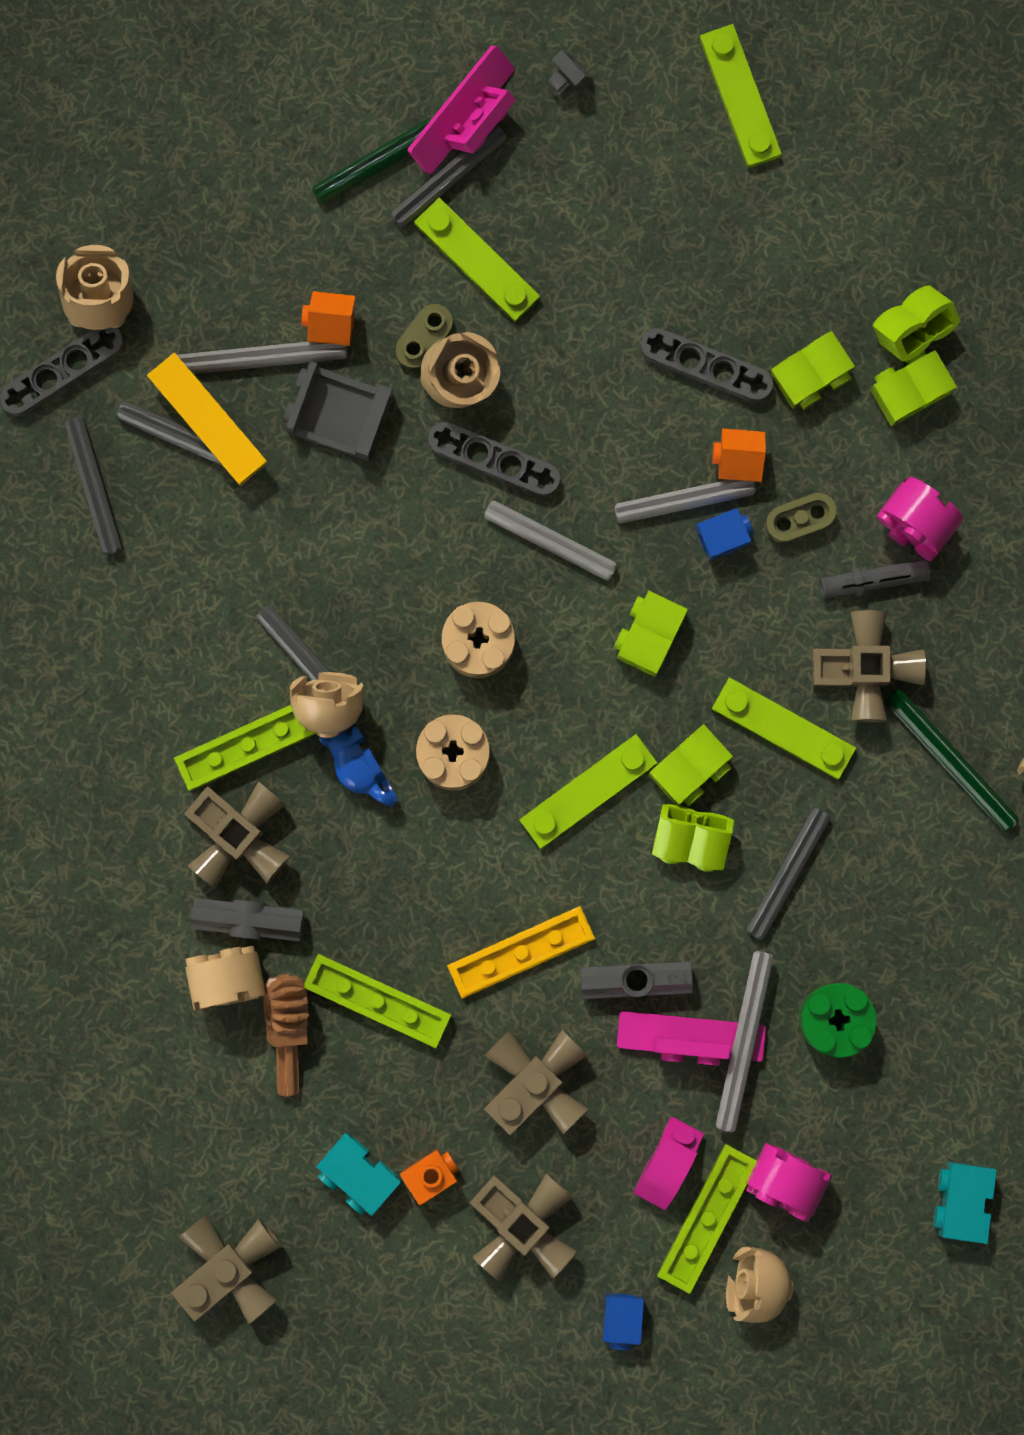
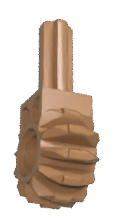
(286, 1027)

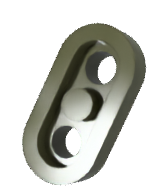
(423, 335)
(800, 518)

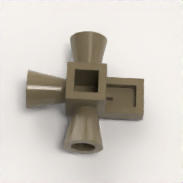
(867, 666)
(236, 834)
(535, 1083)
(522, 1226)
(226, 1270)

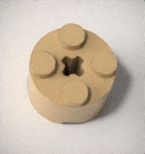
(95, 288)
(480, 366)
(465, 623)
(438, 737)
(224, 978)

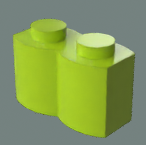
(914, 324)
(813, 370)
(912, 387)
(650, 633)
(691, 766)
(692, 837)

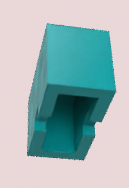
(357, 1176)
(963, 1202)

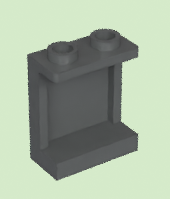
(337, 411)

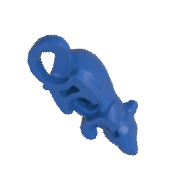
(357, 767)

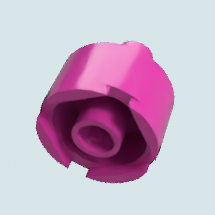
(919, 518)
(788, 1180)

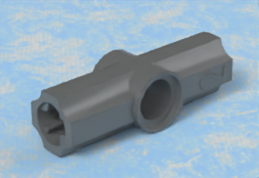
(247, 919)
(660, 980)

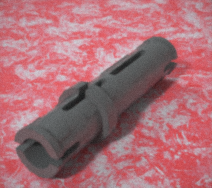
(859, 581)

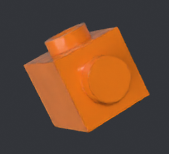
(329, 318)
(740, 455)
(430, 1175)

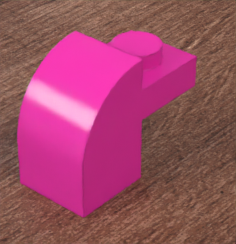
(669, 1163)

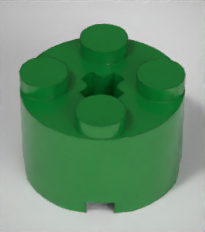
(853, 1034)

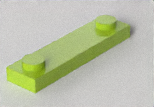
(740, 96)
(477, 260)
(783, 728)
(241, 748)
(588, 791)
(377, 1000)
(707, 1219)

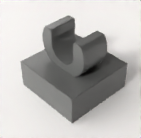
(570, 72)

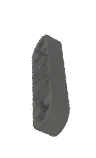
(708, 360)
(59, 365)
(496, 454)

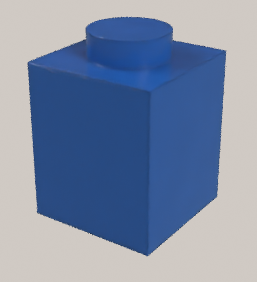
(724, 534)
(623, 1320)

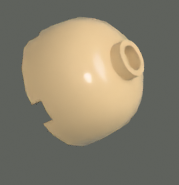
(327, 703)
(760, 1286)

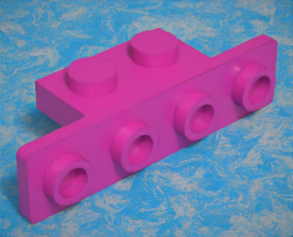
(467, 113)
(682, 1036)

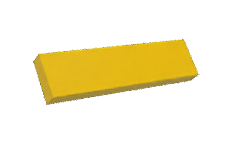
(207, 419)
(521, 952)

